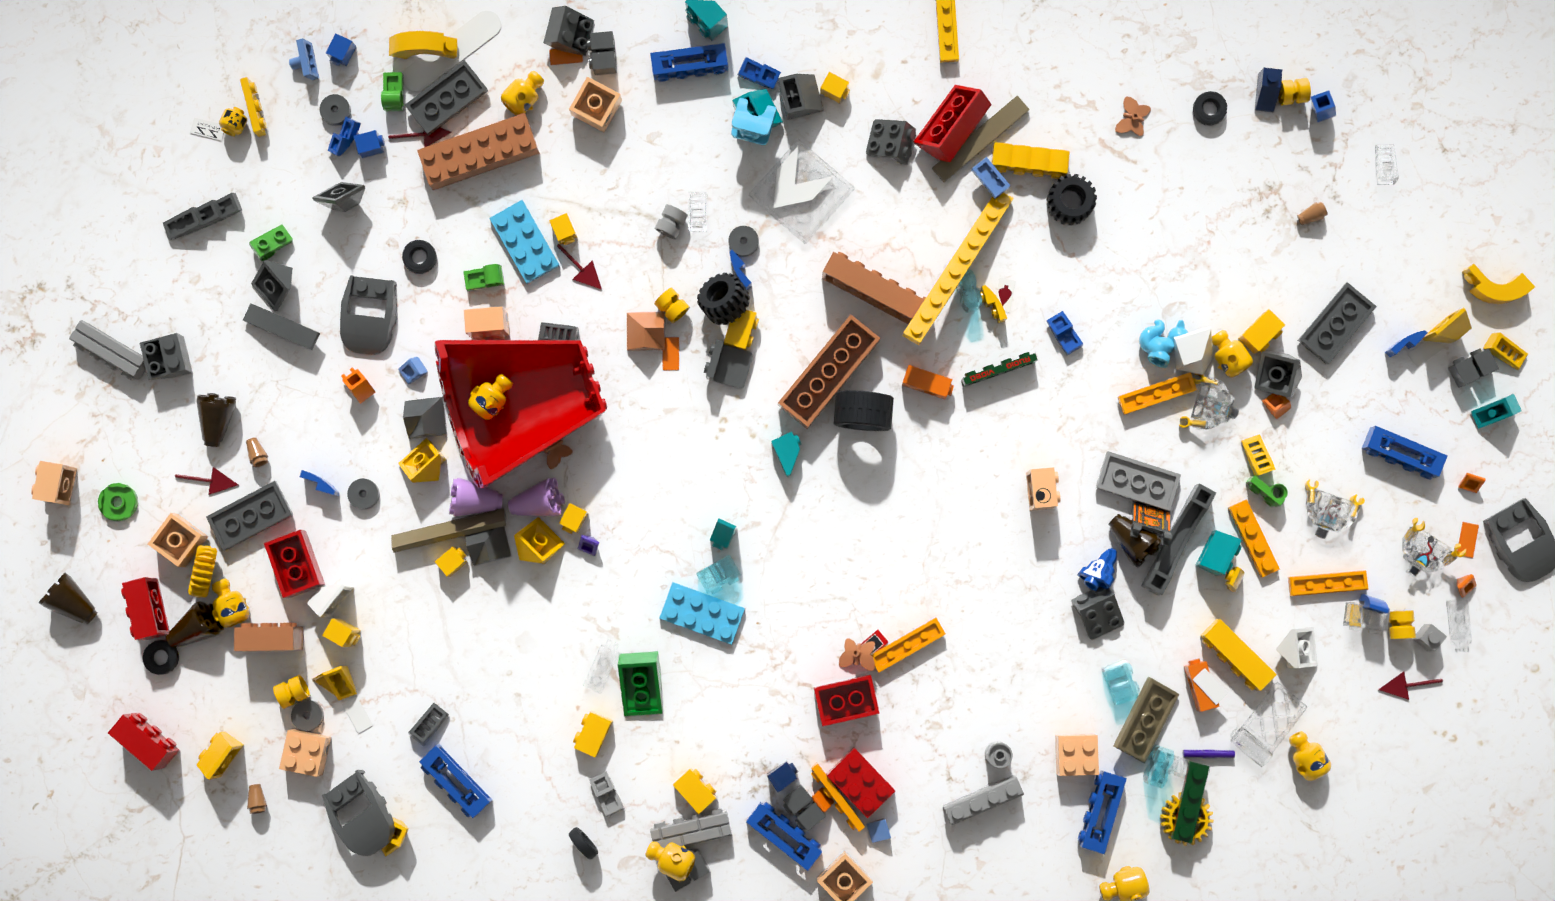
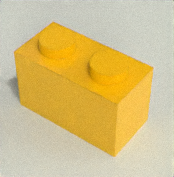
(740, 331)
(1262, 331)
(342, 633)
(592, 733)
(695, 790)

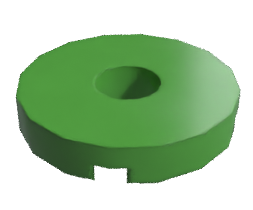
(128, 505)

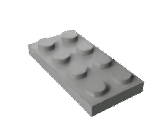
(1138, 481)

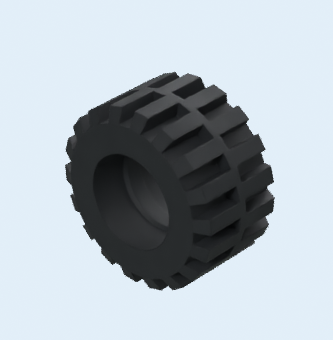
(1082, 188)
(723, 298)

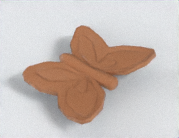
(1134, 118)
(556, 452)
(858, 653)

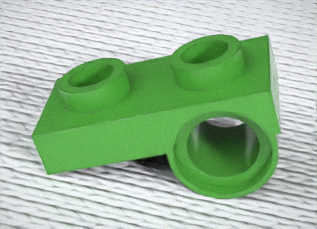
(392, 91)
(271, 241)
(484, 277)
(1259, 487)

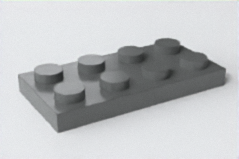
(446, 97)
(1337, 323)
(249, 515)

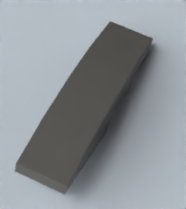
(202, 216)
(281, 326)

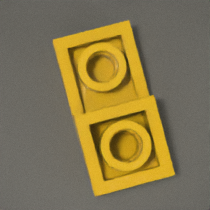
(991, 299)
(1234, 578)

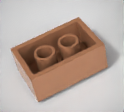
(268, 637)

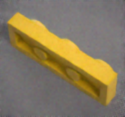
(254, 106)

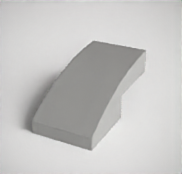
(606, 794)

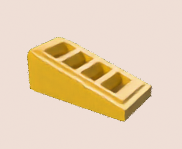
(1495, 344)
(1251, 458)

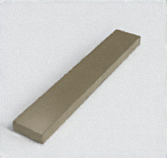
(982, 138)
(448, 530)

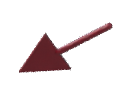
(428, 140)
(587, 274)
(217, 482)
(1398, 685)

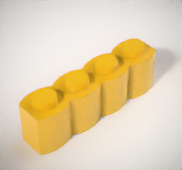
(1030, 159)

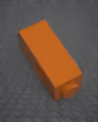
(927, 382)
(1200, 698)

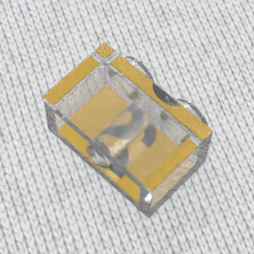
(1359, 617)

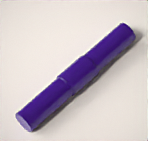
(1208, 754)

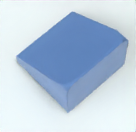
(412, 370)
(878, 830)

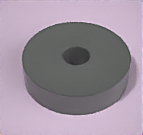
(331, 102)
(739, 233)
(355, 490)
(316, 715)

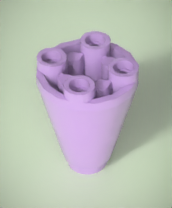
(471, 499)
(538, 500)

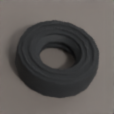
(1220, 103)
(416, 245)
(152, 666)
(583, 843)

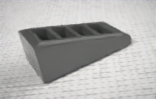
(573, 336)
(413, 732)

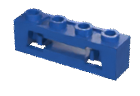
(663, 68)
(1434, 463)
(443, 781)
(1091, 817)
(797, 833)

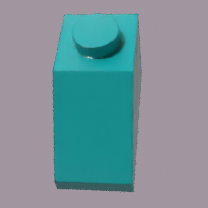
(1496, 411)
(787, 451)
(722, 534)

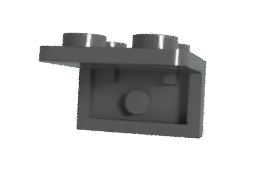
(891, 140)
(728, 365)
(1098, 612)

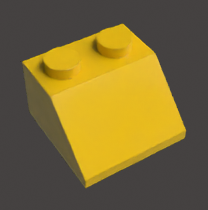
(219, 755)

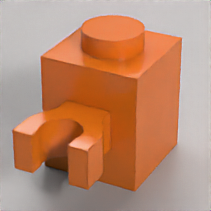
(358, 385)

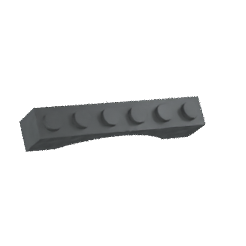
(1183, 528)

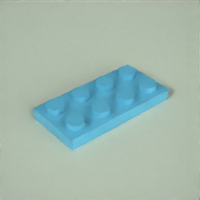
(524, 241)
(702, 613)

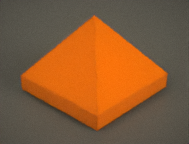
(1471, 482)
(1466, 584)

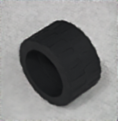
(863, 410)

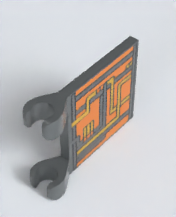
(1151, 519)

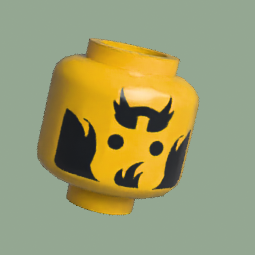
(233, 121)

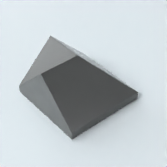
(341, 196)
(273, 283)
(1278, 373)
(425, 417)
(488, 546)

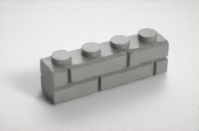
(109, 349)
(983, 799)
(693, 830)

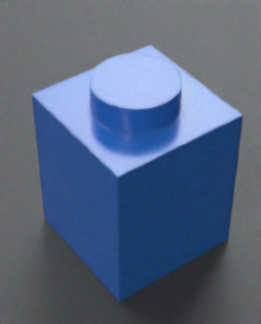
(340, 50)
(1323, 106)
(369, 143)

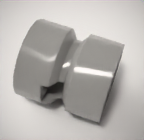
(671, 221)
(998, 754)

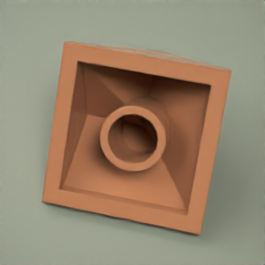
(645, 331)

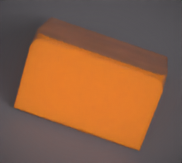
(1277, 405)
(822, 800)

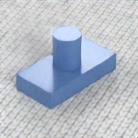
(305, 60)
(990, 178)

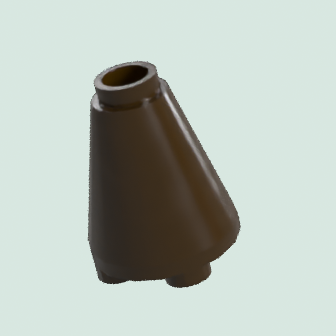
(214, 417)
(1134, 548)
(69, 600)
(194, 626)

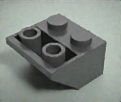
(568, 30)
(800, 95)
(166, 357)

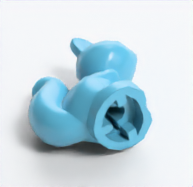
(1157, 346)

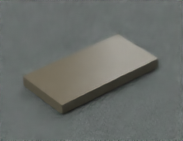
(1146, 719)

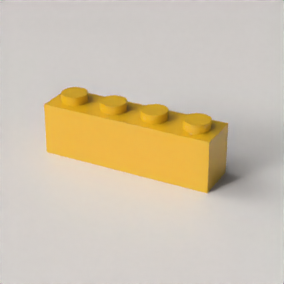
(1237, 655)

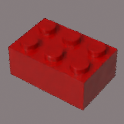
(294, 564)
(145, 608)
(846, 700)
(144, 741)
(860, 782)

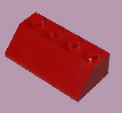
(953, 122)

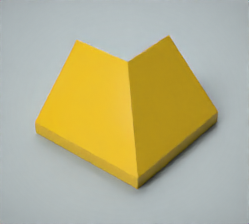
(1450, 328)
(423, 463)
(537, 542)

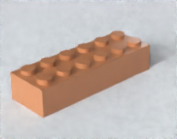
(478, 151)
(872, 287)
(829, 371)

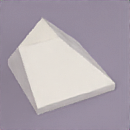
(1193, 351)
(328, 599)
(1299, 648)

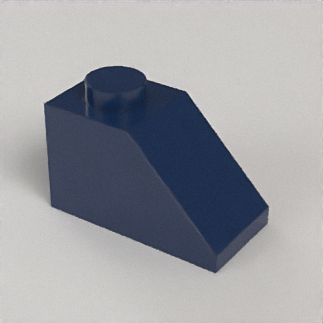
(1268, 89)
(782, 775)

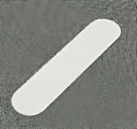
(469, 38)

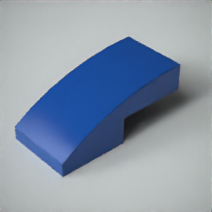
(758, 73)
(340, 142)
(738, 265)
(1064, 333)
(1409, 341)
(322, 484)
(1374, 604)

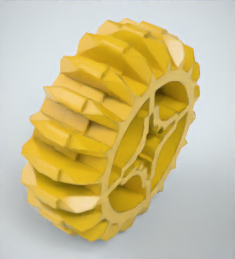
(202, 571)
(1203, 820)

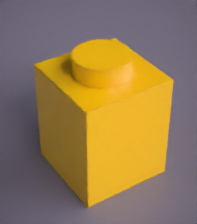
(835, 87)
(563, 229)
(573, 518)
(451, 561)

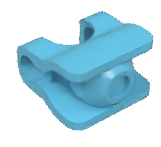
(750, 127)

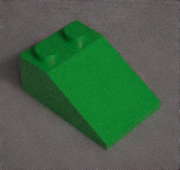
(640, 683)

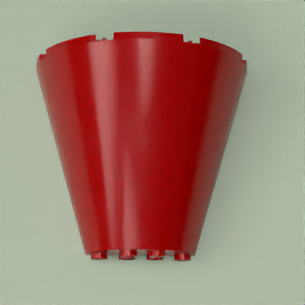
(546, 403)

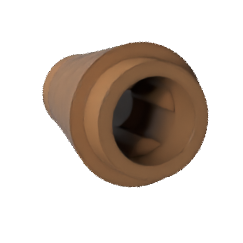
(1313, 213)
(256, 453)
(256, 799)

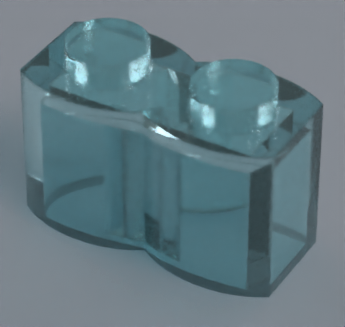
(970, 295)
(718, 574)
(1120, 682)
(1157, 771)

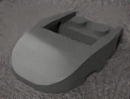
(368, 333)
(1534, 558)
(368, 830)

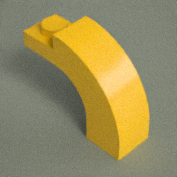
(422, 42)
(1496, 293)

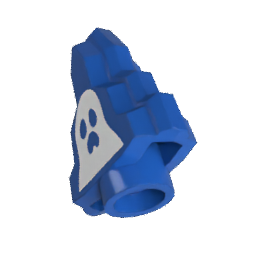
(1100, 571)

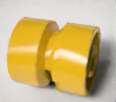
(1294, 91)
(671, 304)
(1401, 624)
(293, 690)

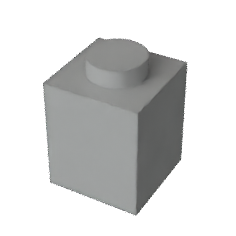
(1429, 637)

